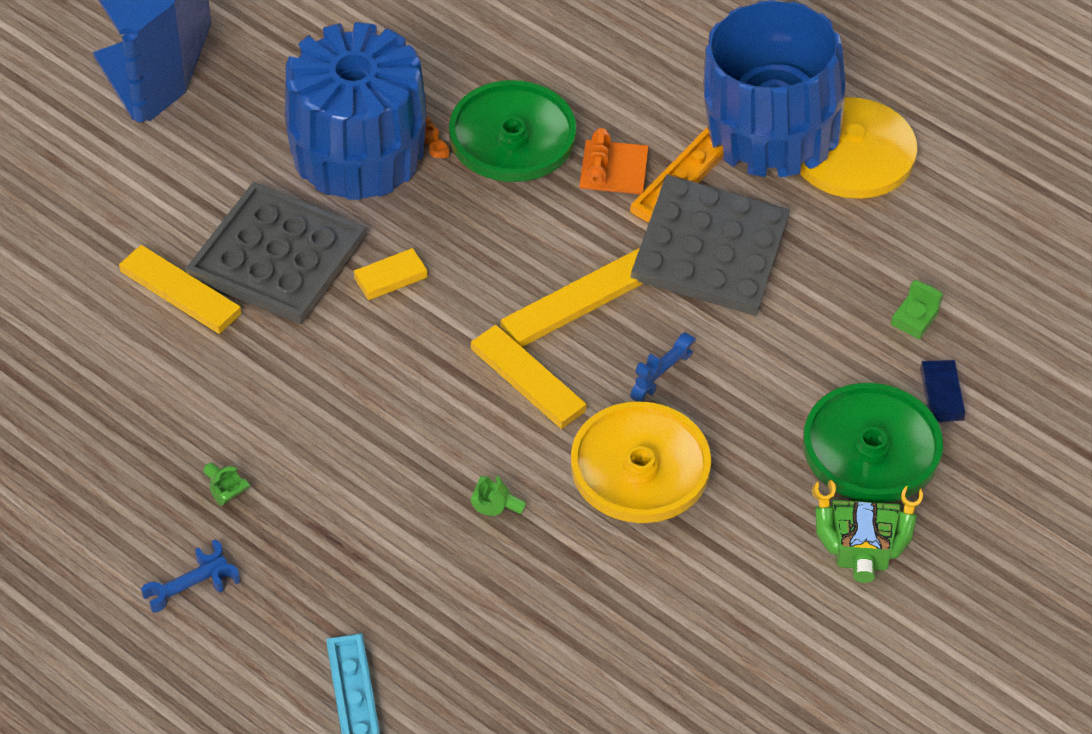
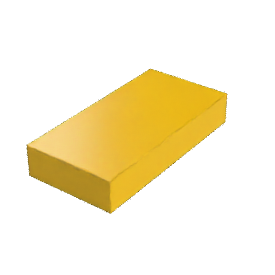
(390, 274)

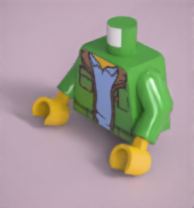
(864, 532)

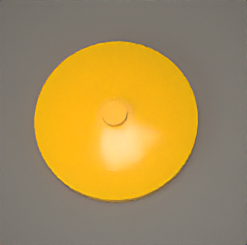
(872, 153)
(640, 462)

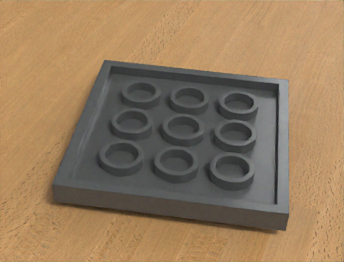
(710, 245)
(276, 252)

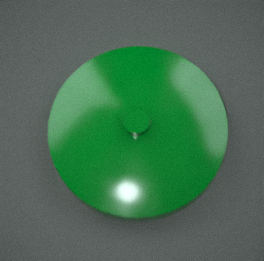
(512, 131)
(872, 442)

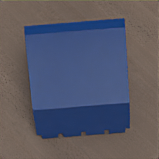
(156, 52)

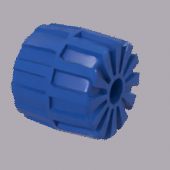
(774, 87)
(355, 111)

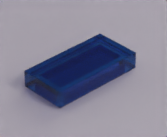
(942, 390)

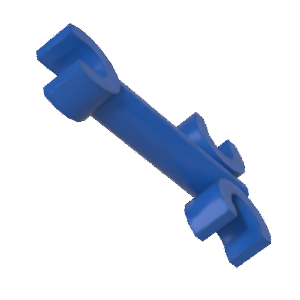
(656, 367)
(210, 566)

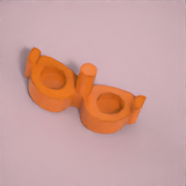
(437, 147)

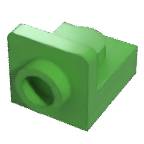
(918, 309)

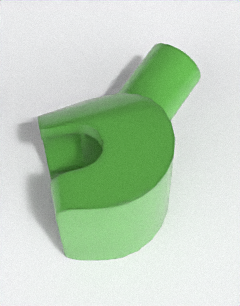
(225, 483)
(492, 497)

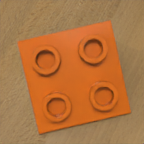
(613, 165)

